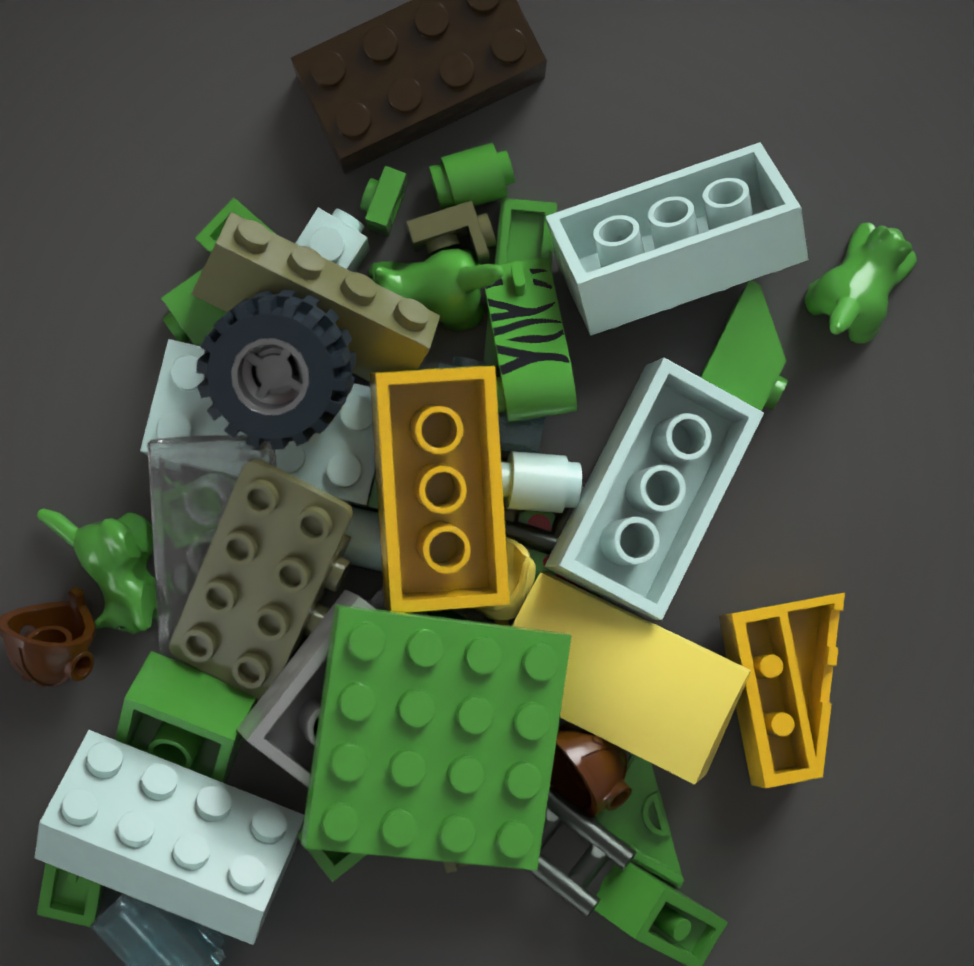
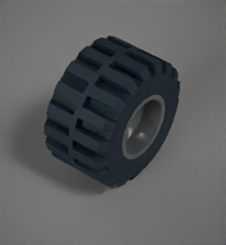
(276, 369)

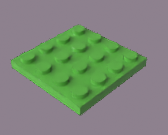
(435, 738)

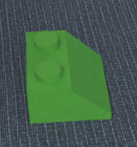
(184, 716)

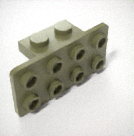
(263, 578)

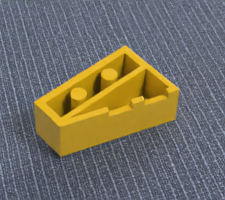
(788, 692)

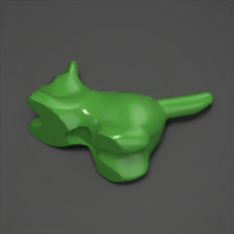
(443, 283)
(859, 287)
(116, 558)

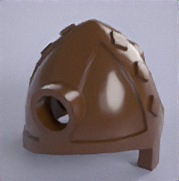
(54, 642)
(589, 770)

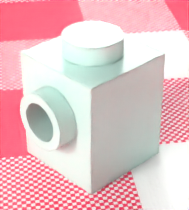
(336, 238)

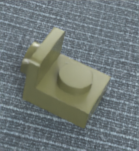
(445, 227)

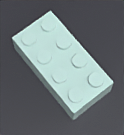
(677, 238)
(333, 461)
(654, 489)
(168, 836)

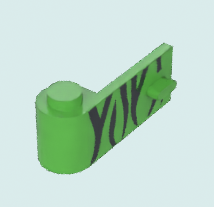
(530, 343)

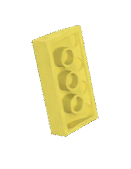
(637, 679)

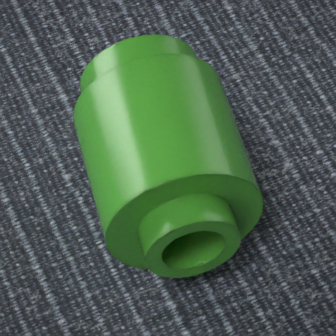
(472, 176)

